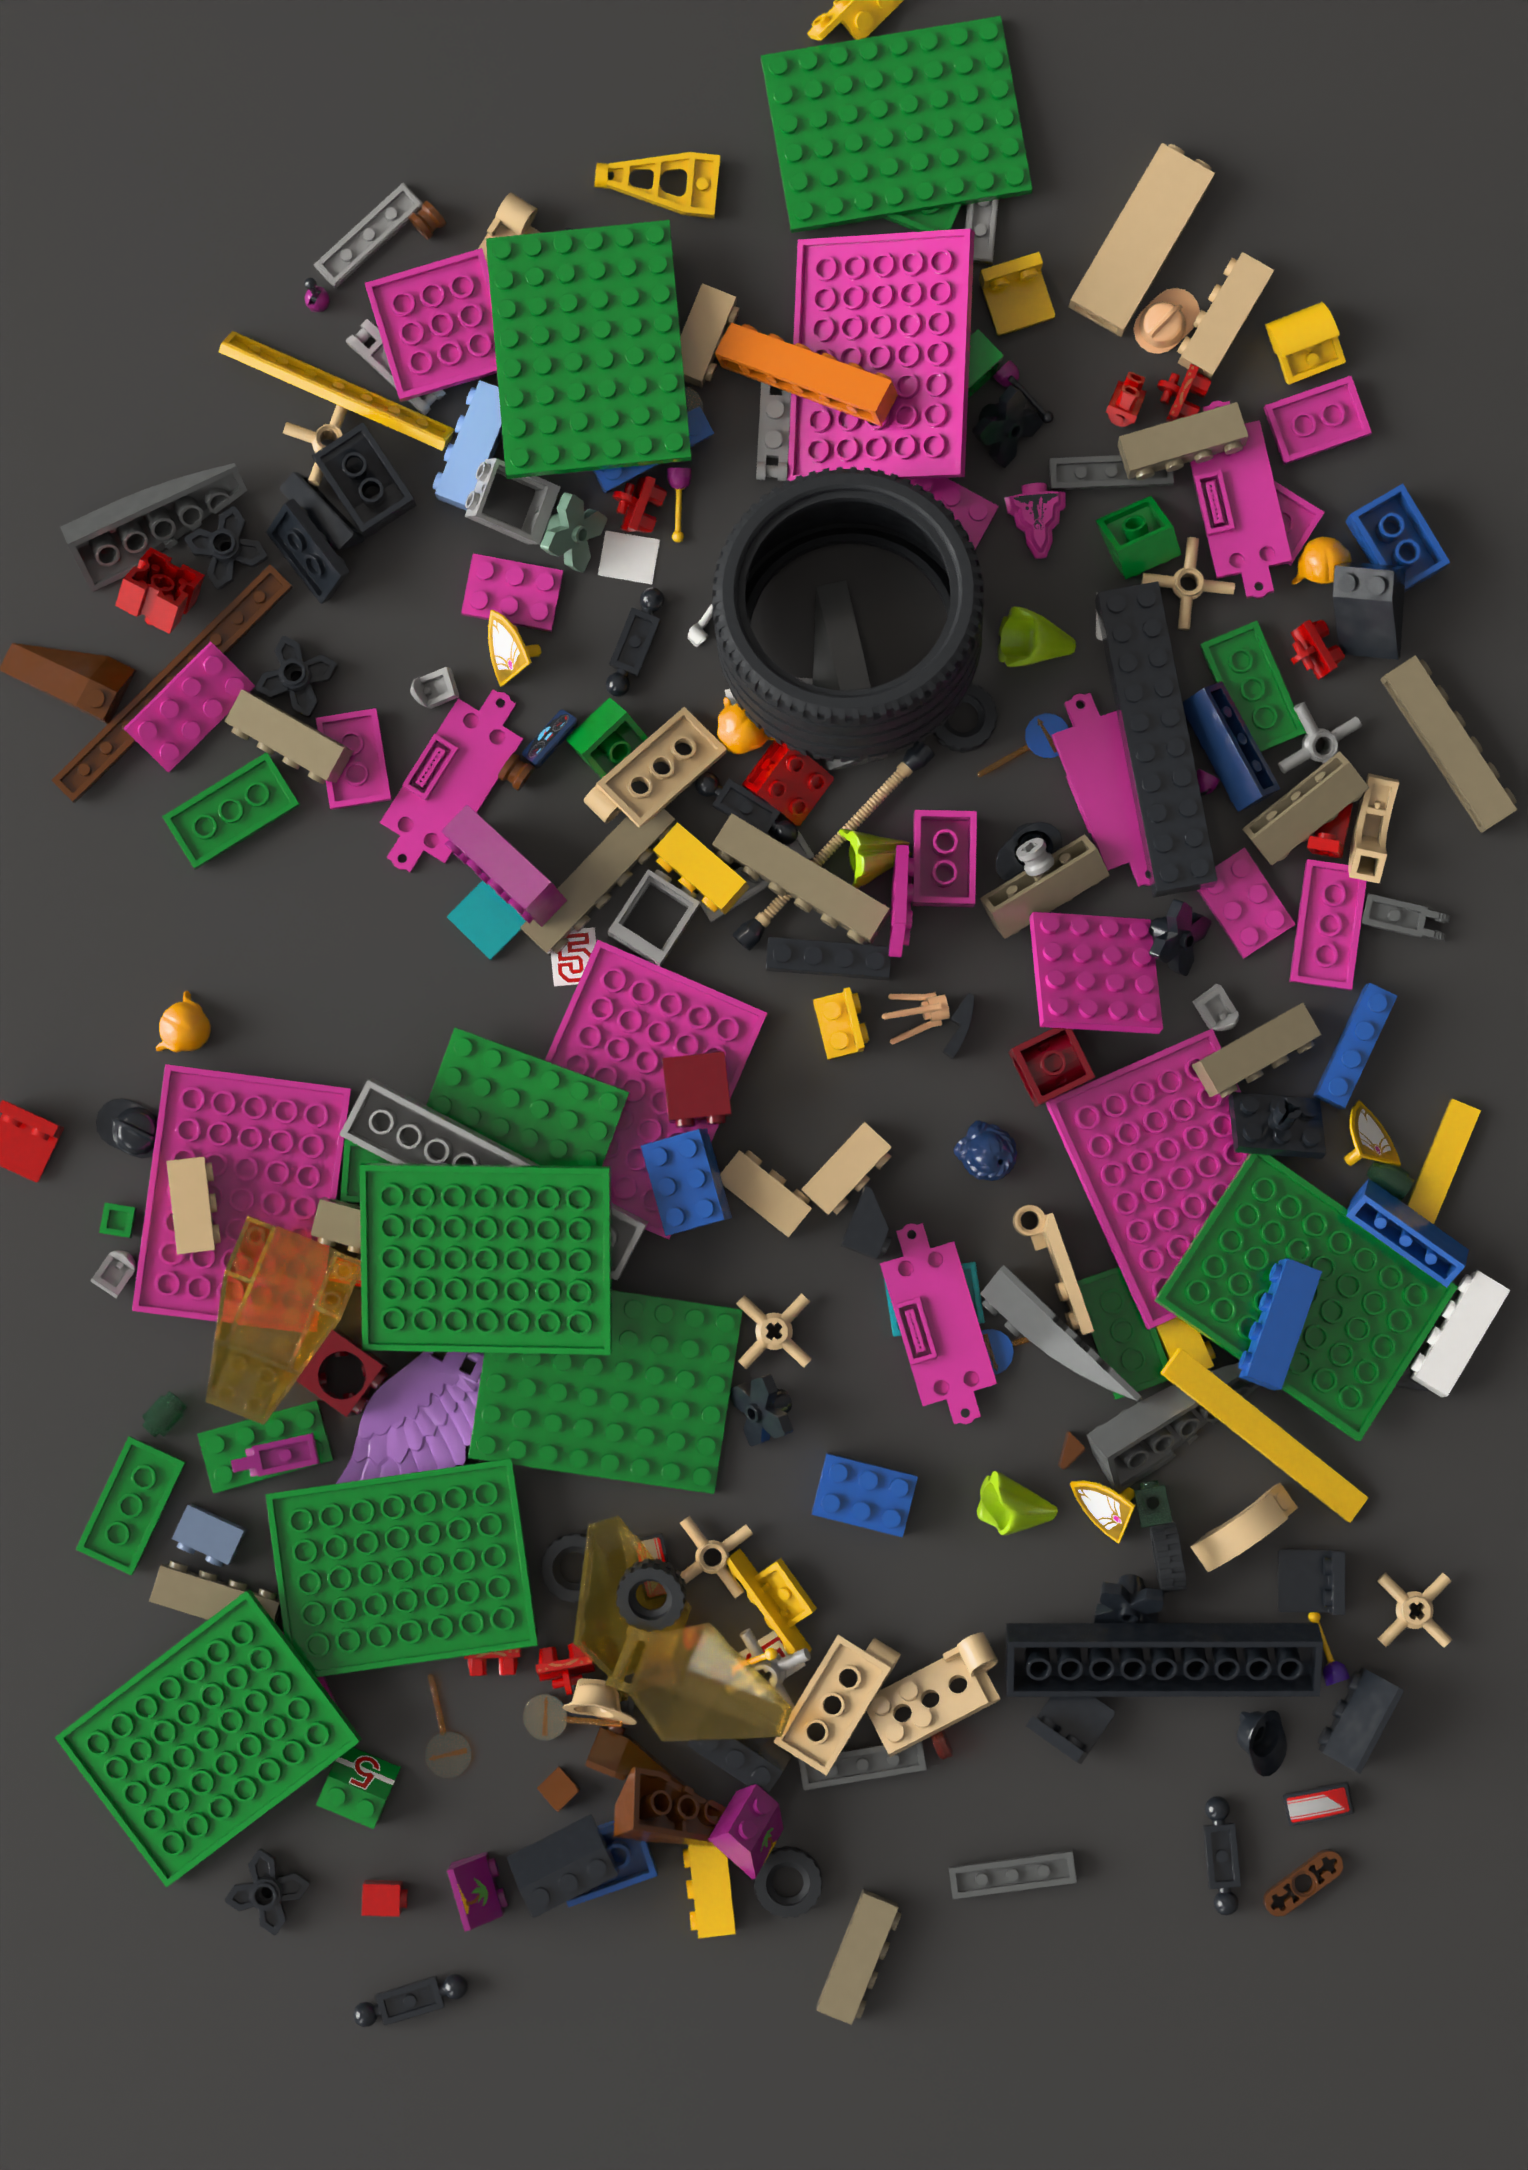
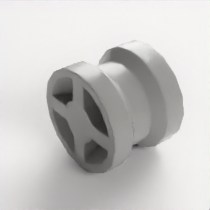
(1035, 857)

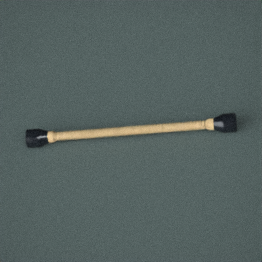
(915, 758)

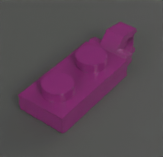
(279, 1456)

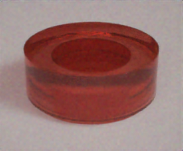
(942, 1745)

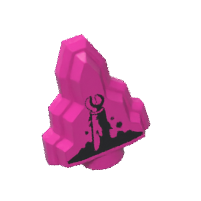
(1036, 515)

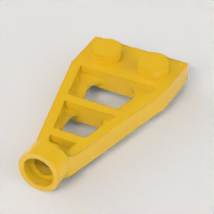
(701, 181)

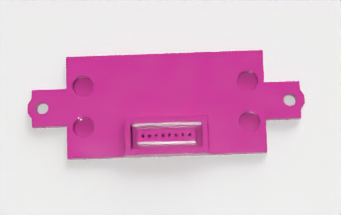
(1254, 526)
(452, 772)
(1101, 784)
(938, 1323)

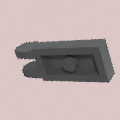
(1401, 917)

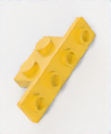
(857, 16)
(776, 1596)

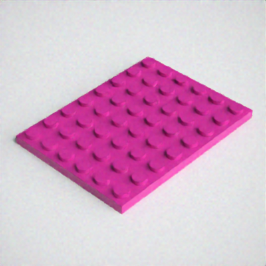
(898, 311)
(618, 1032)
(271, 1159)
(1150, 1160)

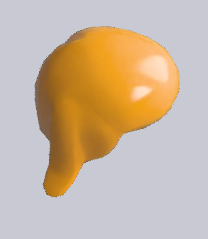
(1319, 560)
(738, 731)
(183, 1026)

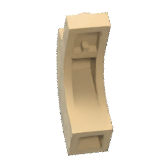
(1370, 829)
(1245, 1528)

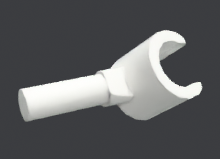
(696, 633)

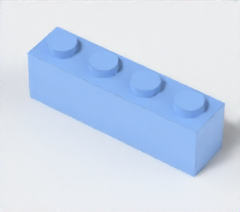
(476, 441)

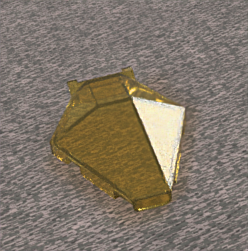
(599, 1625)
(698, 1687)

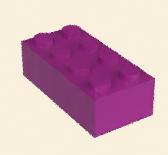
(502, 867)

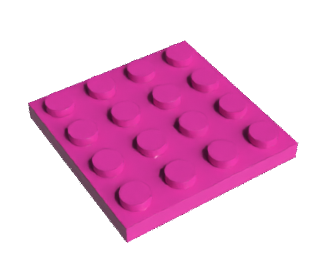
(436, 324)
(1095, 973)

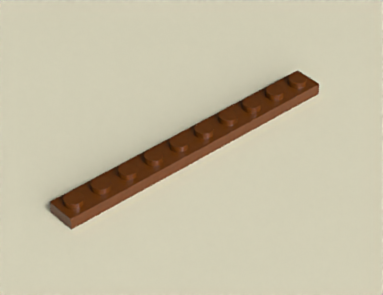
(223, 632)

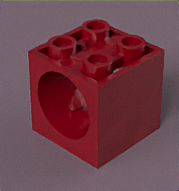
(1051, 1064)
(697, 1089)
(316, 1379)

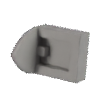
(435, 688)
(1217, 1009)
(115, 1272)

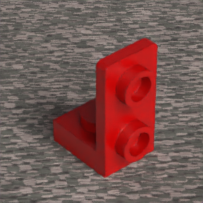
(1331, 836)

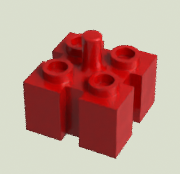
(159, 590)

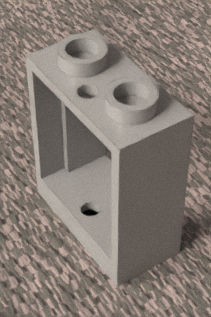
(538, 512)
(636, 943)

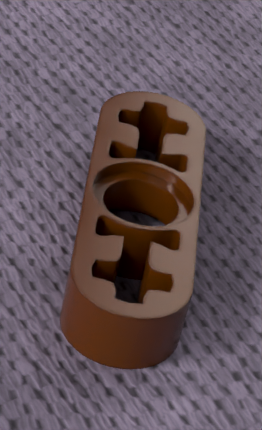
(1317, 1862)

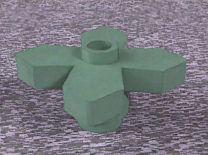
(570, 530)

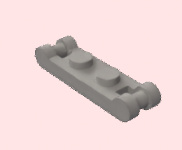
(378, 360)
(773, 433)

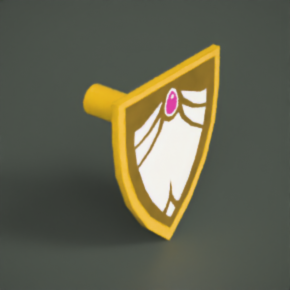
(507, 648)
(1369, 1138)
(1105, 1506)

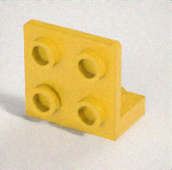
(1016, 294)
(840, 1024)

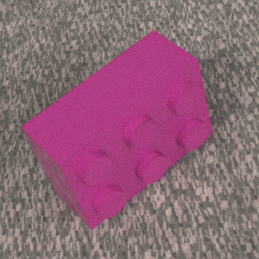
(944, 858)

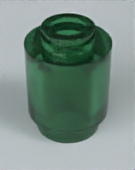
(1390, 1178)
(163, 1414)

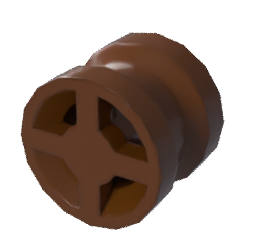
(427, 220)
(516, 771)

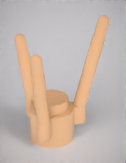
(932, 1008)

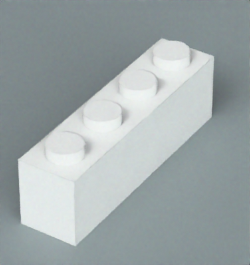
(1459, 1333)

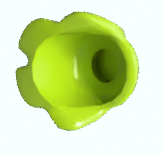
(1031, 639)
(870, 855)
(1011, 1505)

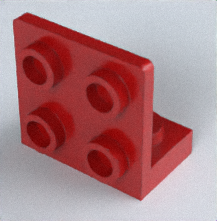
(788, 781)
(26, 1141)

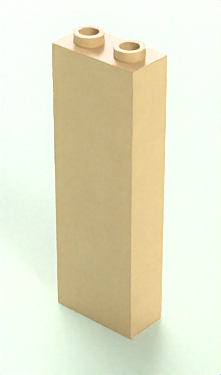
(1142, 239)

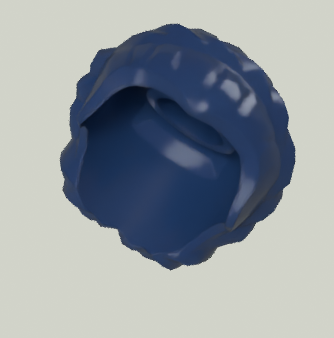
(984, 1148)

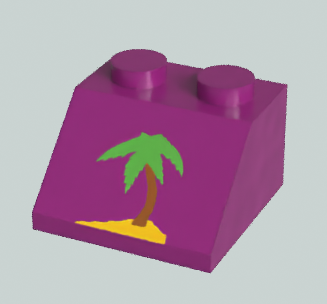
(748, 1829)
(477, 1890)

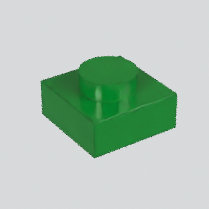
(118, 1220)

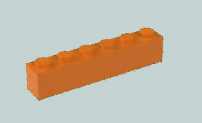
(806, 373)

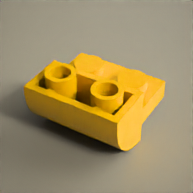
(1306, 342)

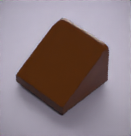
(1070, 1452)
(558, 1788)

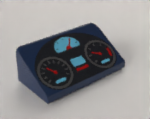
(550, 738)

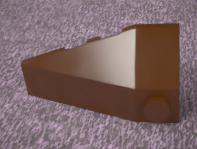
(75, 678)
(618, 1753)
(663, 1811)

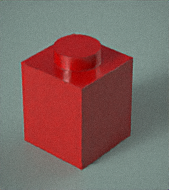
(383, 1898)

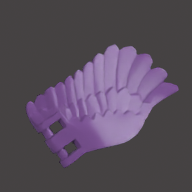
(418, 1419)

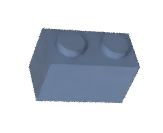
(209, 1535)

